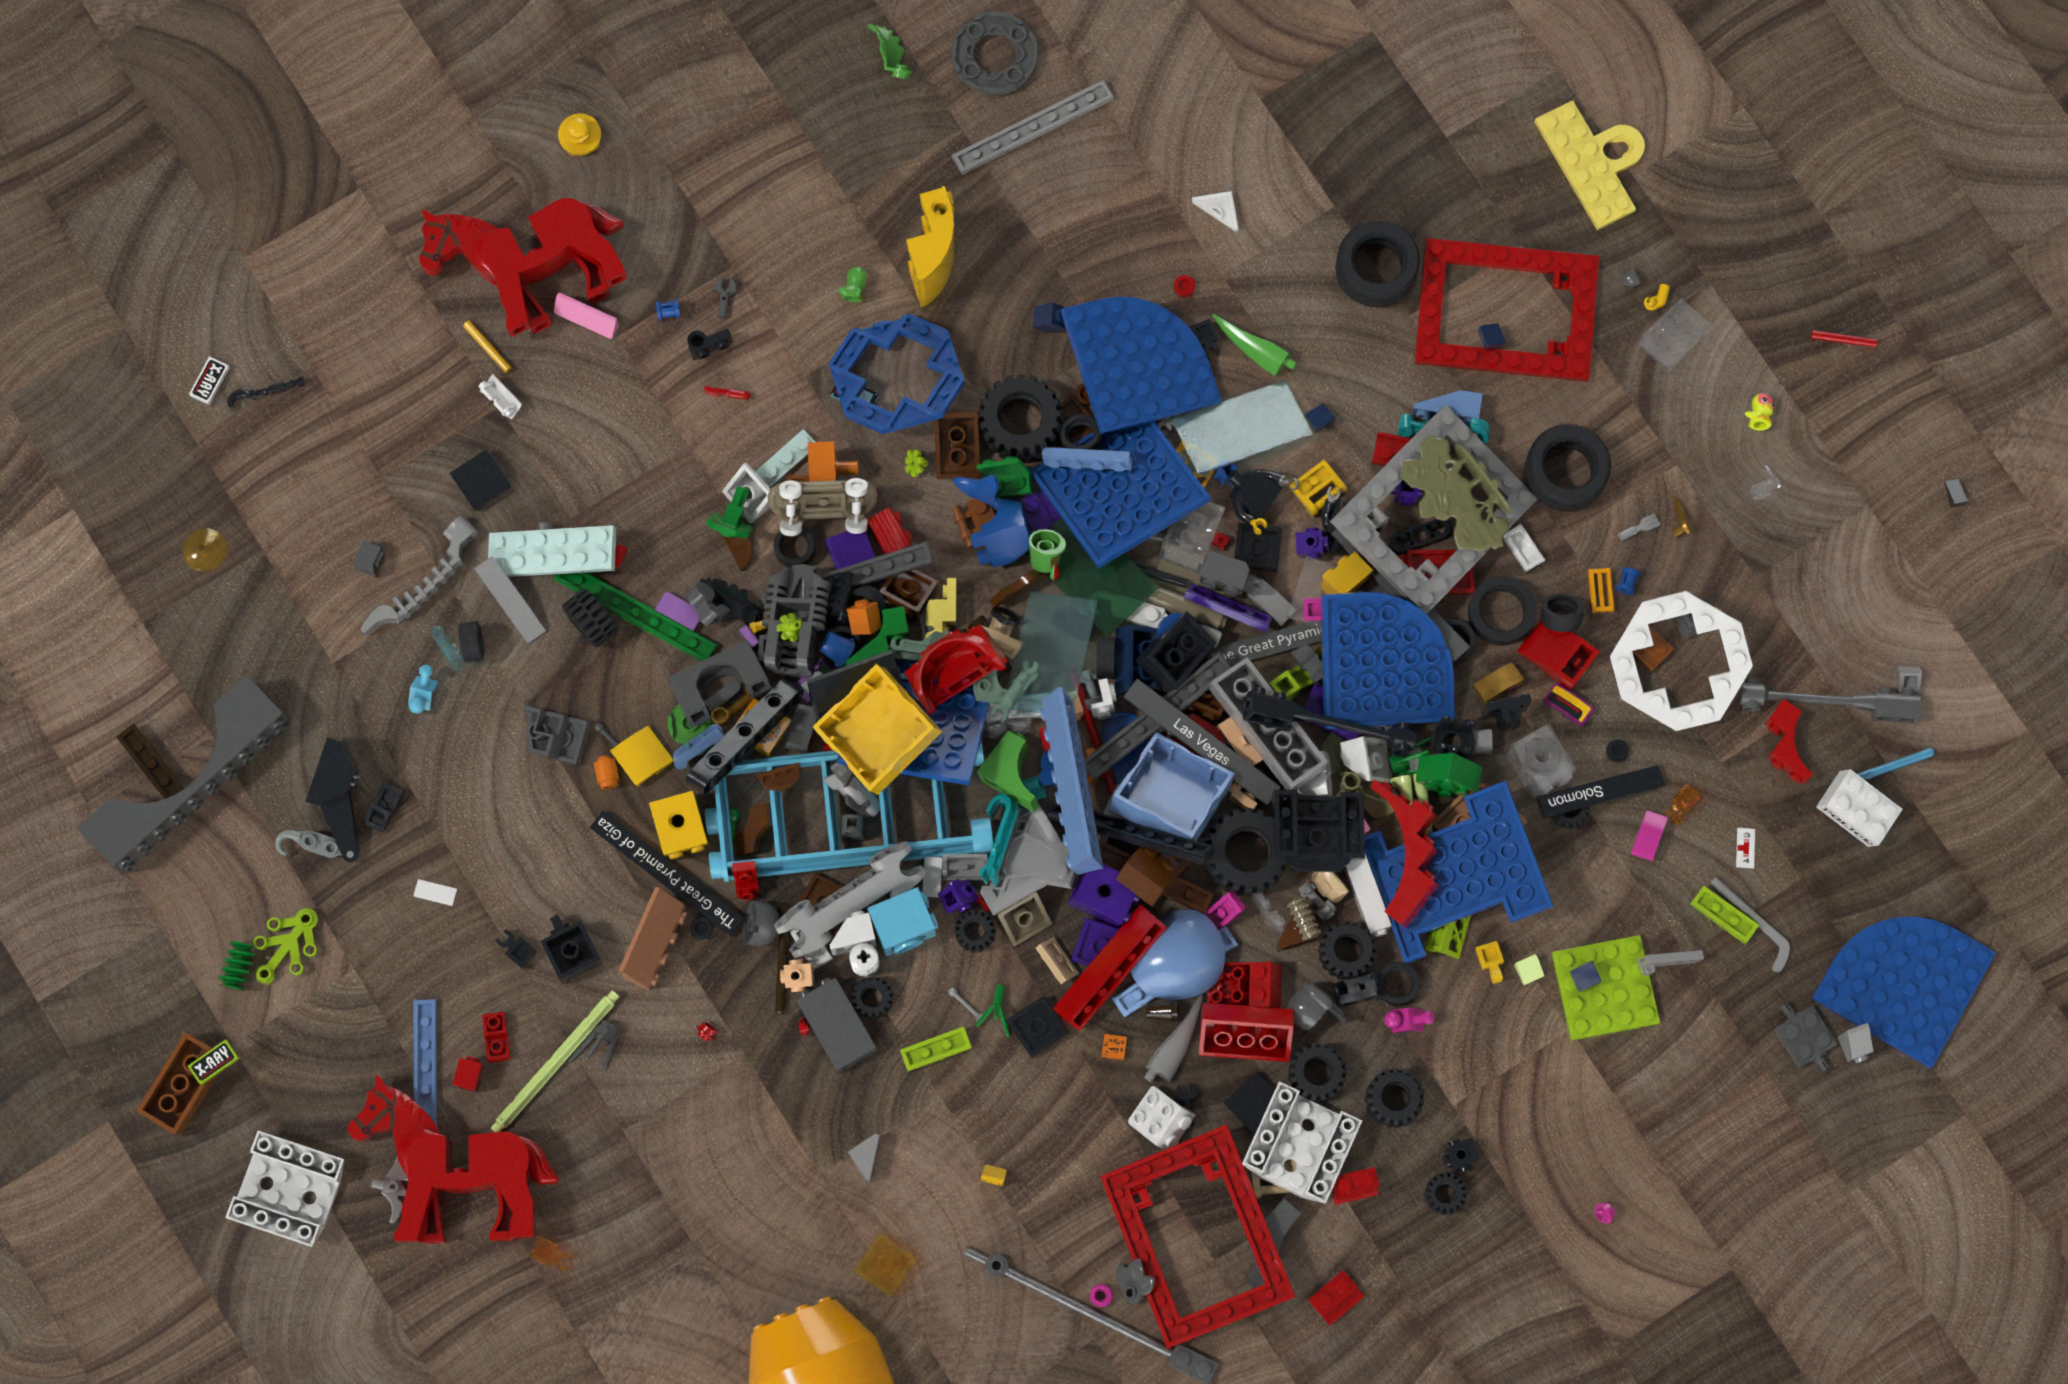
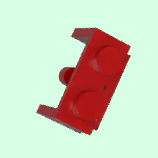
(1355, 1186)

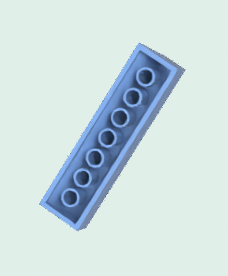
(1071, 782)

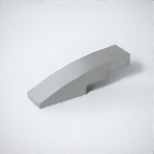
(510, 600)

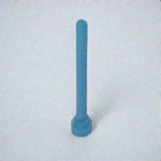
(1890, 766)

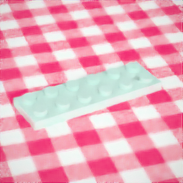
(554, 551)

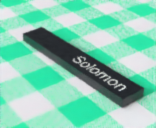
(1600, 791)

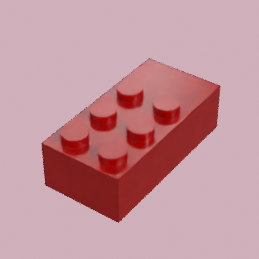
(1246, 1032)

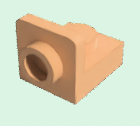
(1242, 799)

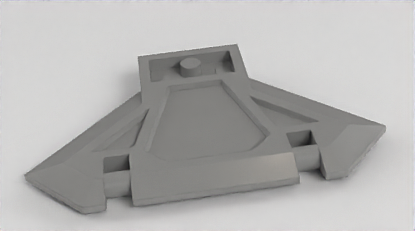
(1031, 862)

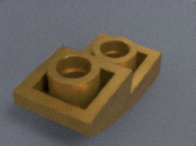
(1498, 682)

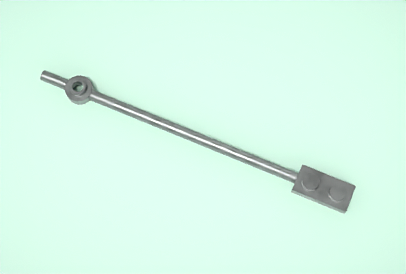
(1180, 1357)

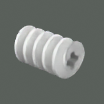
(864, 969)

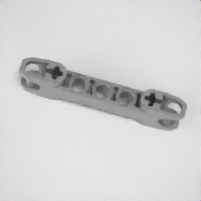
(818, 919)

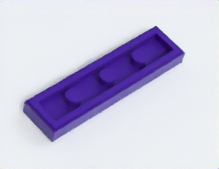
(1228, 607)

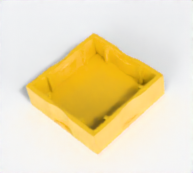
(877, 729)

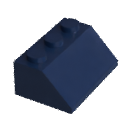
(1129, 644)

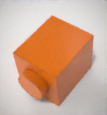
(864, 617)

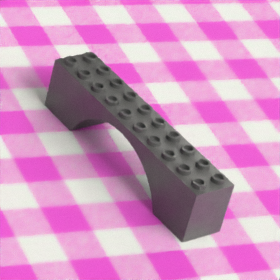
(130, 830)

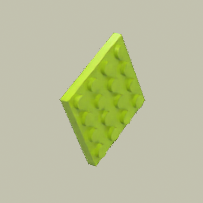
(1616, 1004)

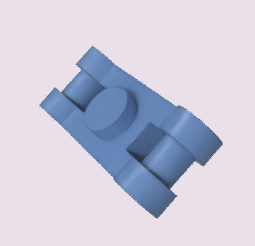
(697, 745)

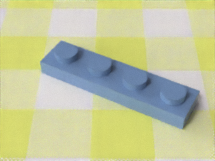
(1087, 459)

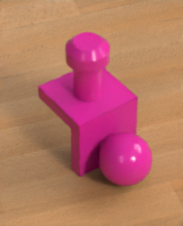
(1408, 1019)

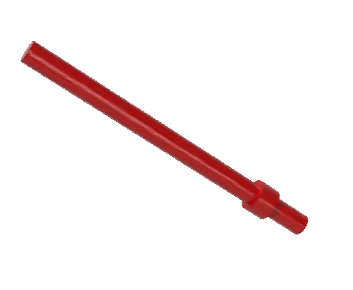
(1095, 739)

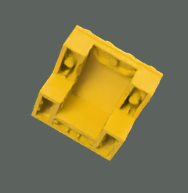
(934, 251)

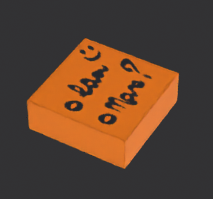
(1114, 1047)

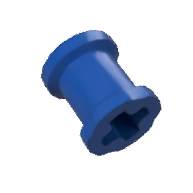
(667, 309)
(1628, 581)

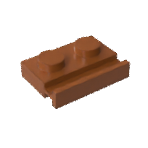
(1653, 655)

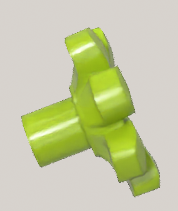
(915, 462)
(790, 627)

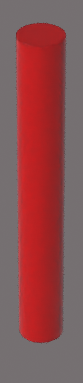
(1841, 338)

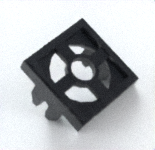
(1506, 710)

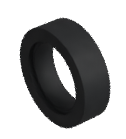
(1513, 587)

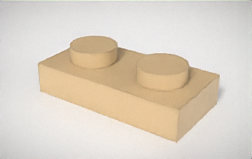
(1057, 960)

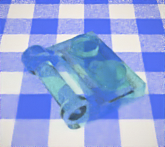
(449, 651)

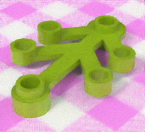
(287, 943)

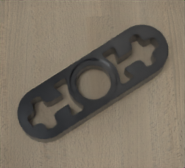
(1402, 536)

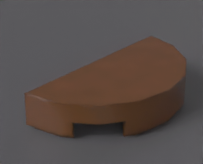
(740, 549)
(780, 778)

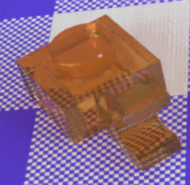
(1683, 802)

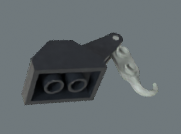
(332, 791)

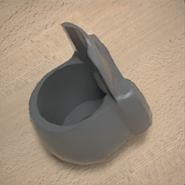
(1310, 1004)

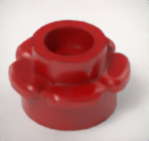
(706, 1031)

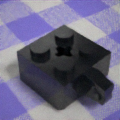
(557, 950)

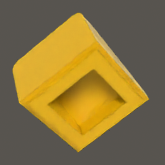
(993, 1175)

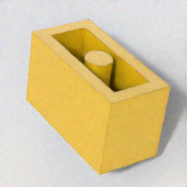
(1347, 576)

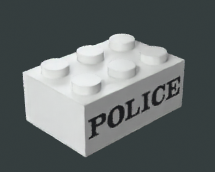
(1859, 808)

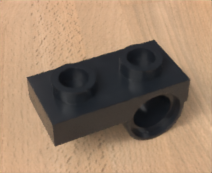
(717, 341)

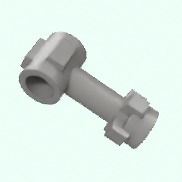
(1088, 678)
(1325, 909)

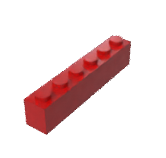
(1109, 968)

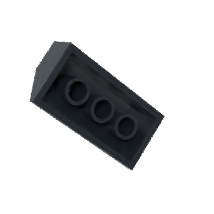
(835, 685)

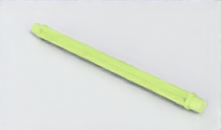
(555, 1062)

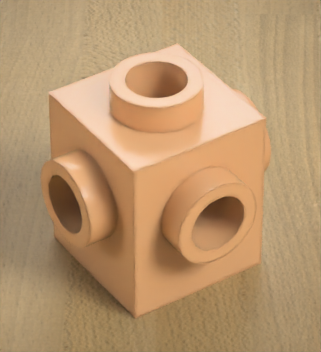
(806, 975)

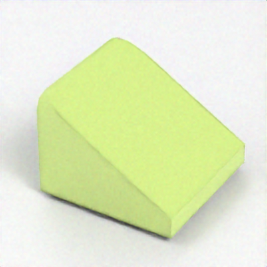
(1529, 969)

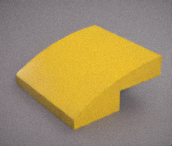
(642, 755)

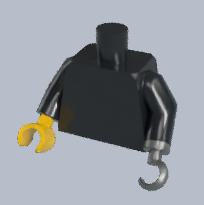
(1255, 494)

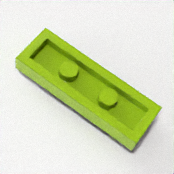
(1724, 914)
(935, 1049)

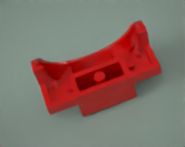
(955, 664)

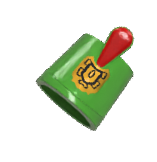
(1045, 551)

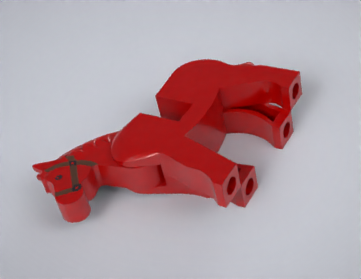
(566, 235)
(495, 1162)

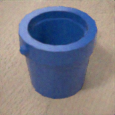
(837, 648)

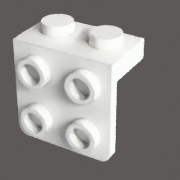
(1160, 1119)

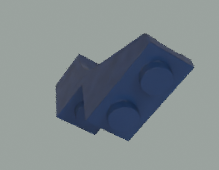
(1048, 318)

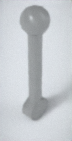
(953, 992)

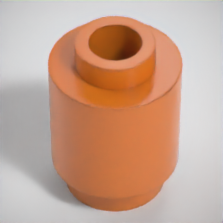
(606, 772)

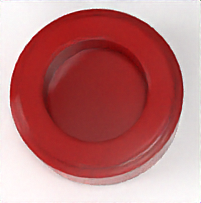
(1184, 286)

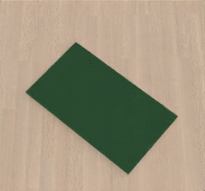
(1117, 585)

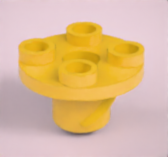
(579, 134)

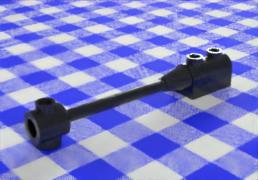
(1279, 713)

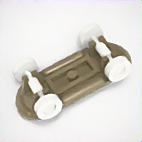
(822, 501)

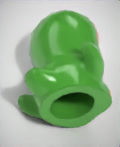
(855, 284)

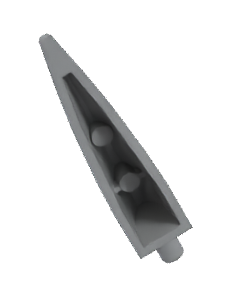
(1171, 1052)

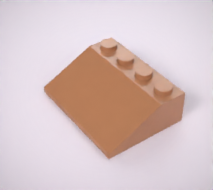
(653, 939)

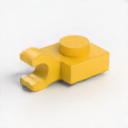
(1491, 957)

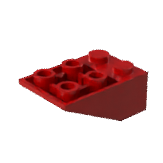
(1558, 654)
(1248, 985)

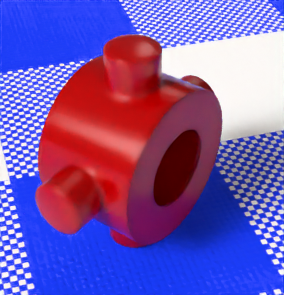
(1221, 541)
(803, 1027)

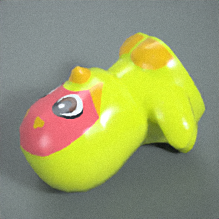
(1762, 410)

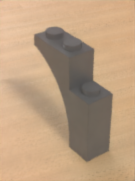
(1278, 1223)

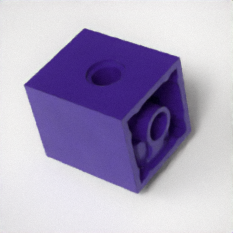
(1112, 908)

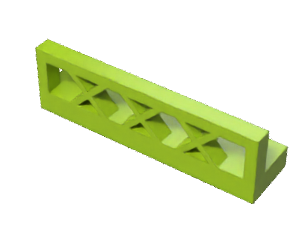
(1440, 938)

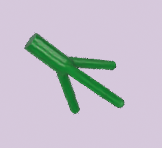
(997, 1005)

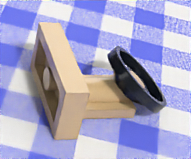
(1000, 630)

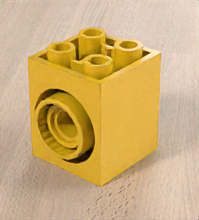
(684, 838)

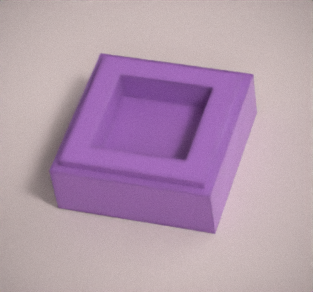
(747, 635)

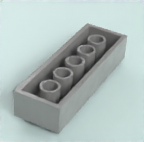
(1286, 752)

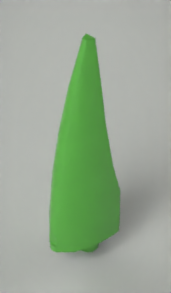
(1261, 351)

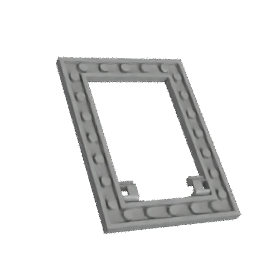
(1362, 532)

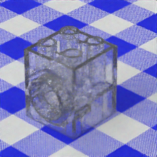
(1543, 776)

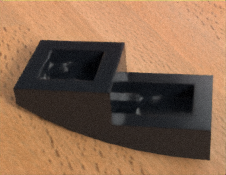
(384, 807)

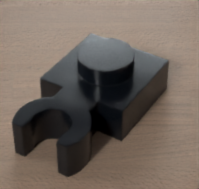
(1206, 335)
(518, 951)

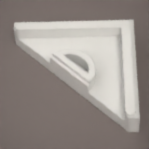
(1220, 207)

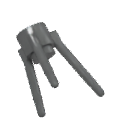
(603, 1033)

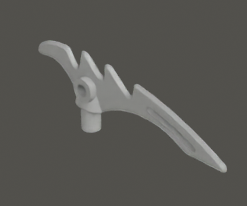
(392, 1188)

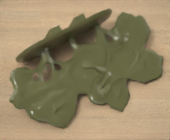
(1451, 494)

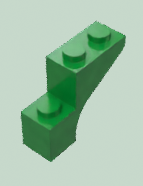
(893, 627)

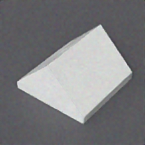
(757, 498)

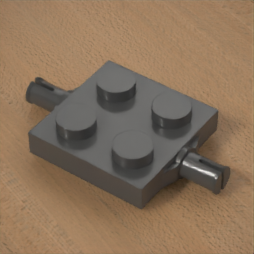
(1805, 1037)

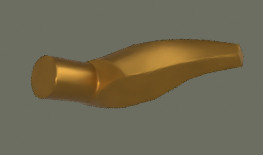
(1681, 516)

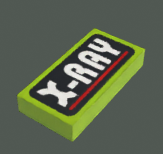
(213, 1062)

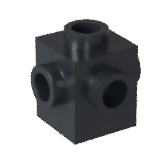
(1468, 1153)

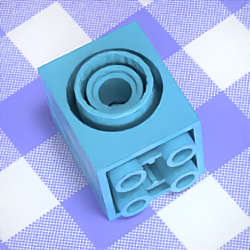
(903, 922)

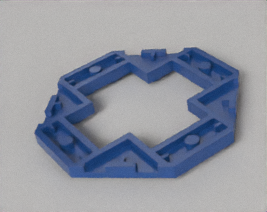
(908, 411)

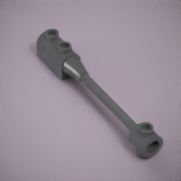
(1883, 704)

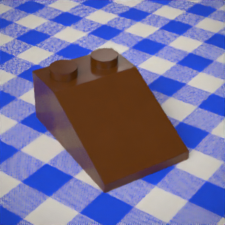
(957, 444)

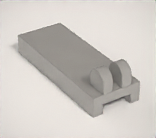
(1651, 961)

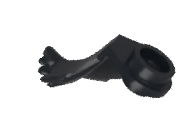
(737, 602)

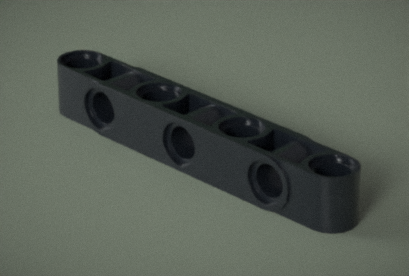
(734, 745)

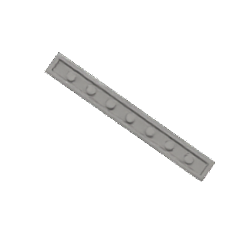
(1033, 127)

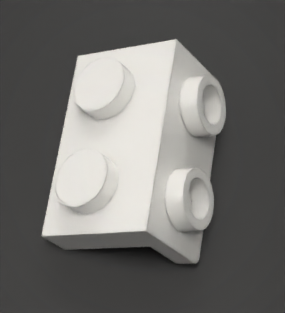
(1104, 709)

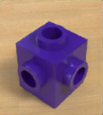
(1406, 498)
(1305, 540)
(958, 896)

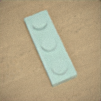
(785, 459)

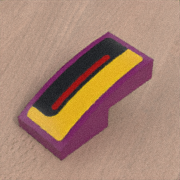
(1569, 704)

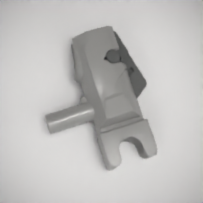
(853, 790)

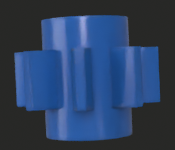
(1220, 473)

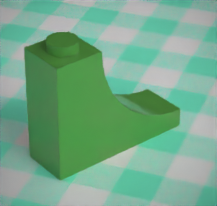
(1004, 770)

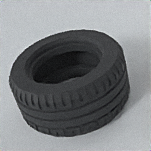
(1386, 235)
(1575, 438)

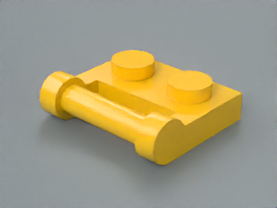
(1314, 482)

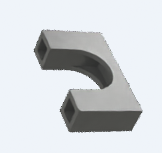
(735, 661)

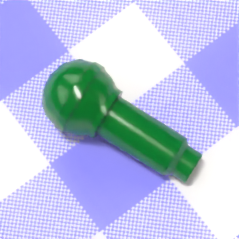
(734, 818)

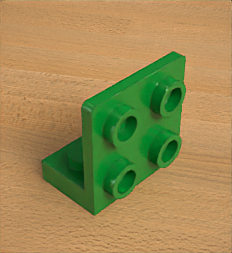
(1012, 476)

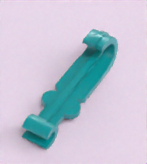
(1408, 426)
(1002, 838)

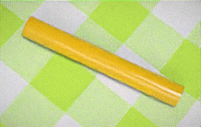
(486, 345)

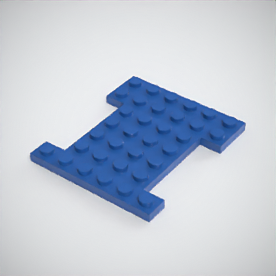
(1475, 866)

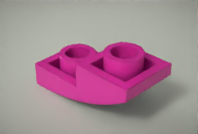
(1649, 835)

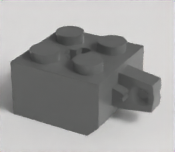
(1228, 575)

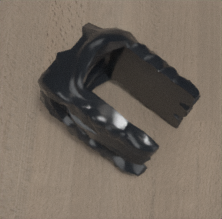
(1458, 727)

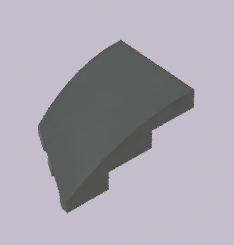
(556, 735)

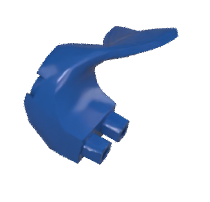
(1008, 531)

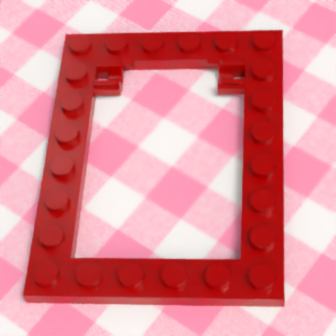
(1582, 281)
(1202, 1150)

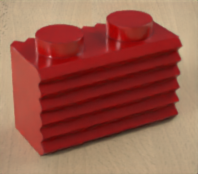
(888, 531)

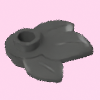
(1134, 1279)

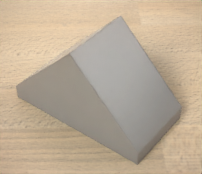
(865, 1155)

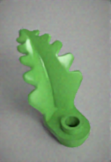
(891, 51)

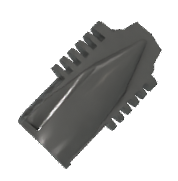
(805, 595)

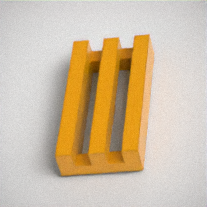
(1602, 609)

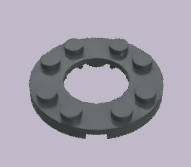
(994, 24)

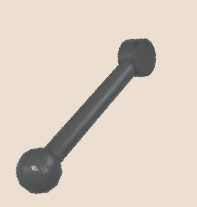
(599, 728)

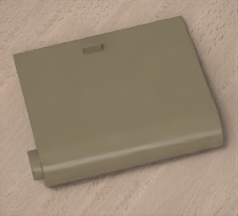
(1173, 601)

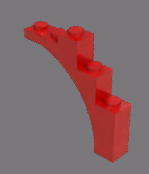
(1414, 886)

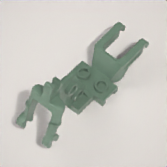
(985, 689)

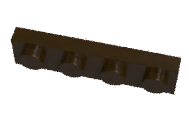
(150, 762)

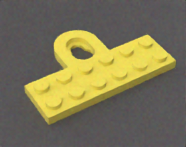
(1586, 165)

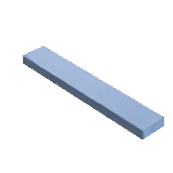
(1135, 997)

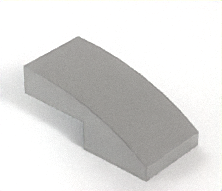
(1271, 603)

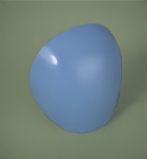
(1183, 959)

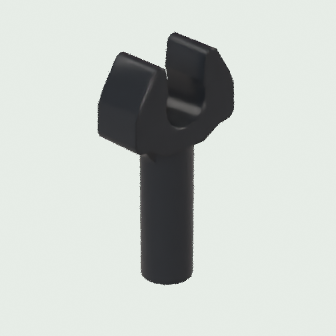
(1186, 1100)

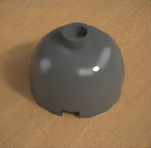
(760, 927)

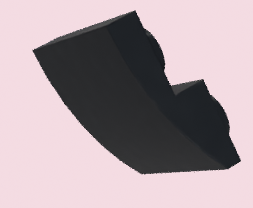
(480, 479)

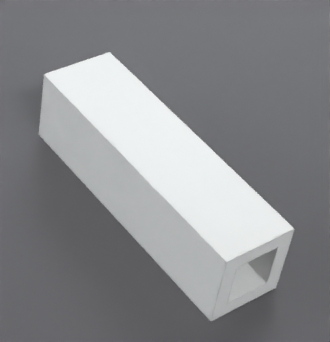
(1367, 897)

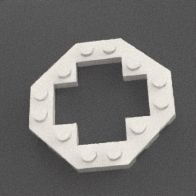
(1706, 619)

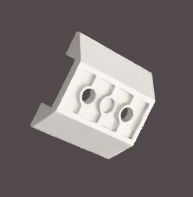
(1316, 1153)
(294, 1174)

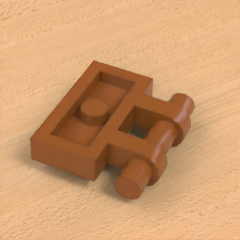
(978, 512)

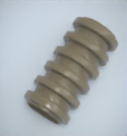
(1303, 919)

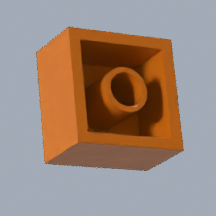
(824, 465)

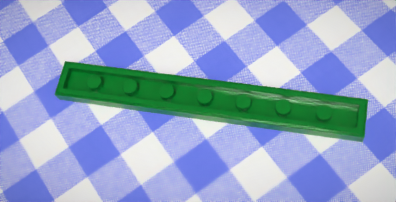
(640, 615)

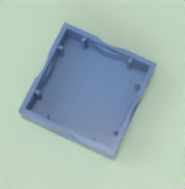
(1172, 789)

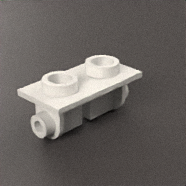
(502, 397)

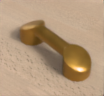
(723, 716)

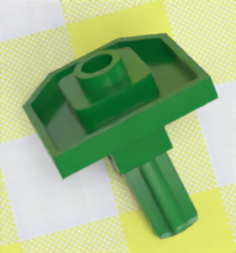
(730, 523)

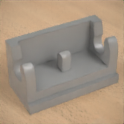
(963, 866)

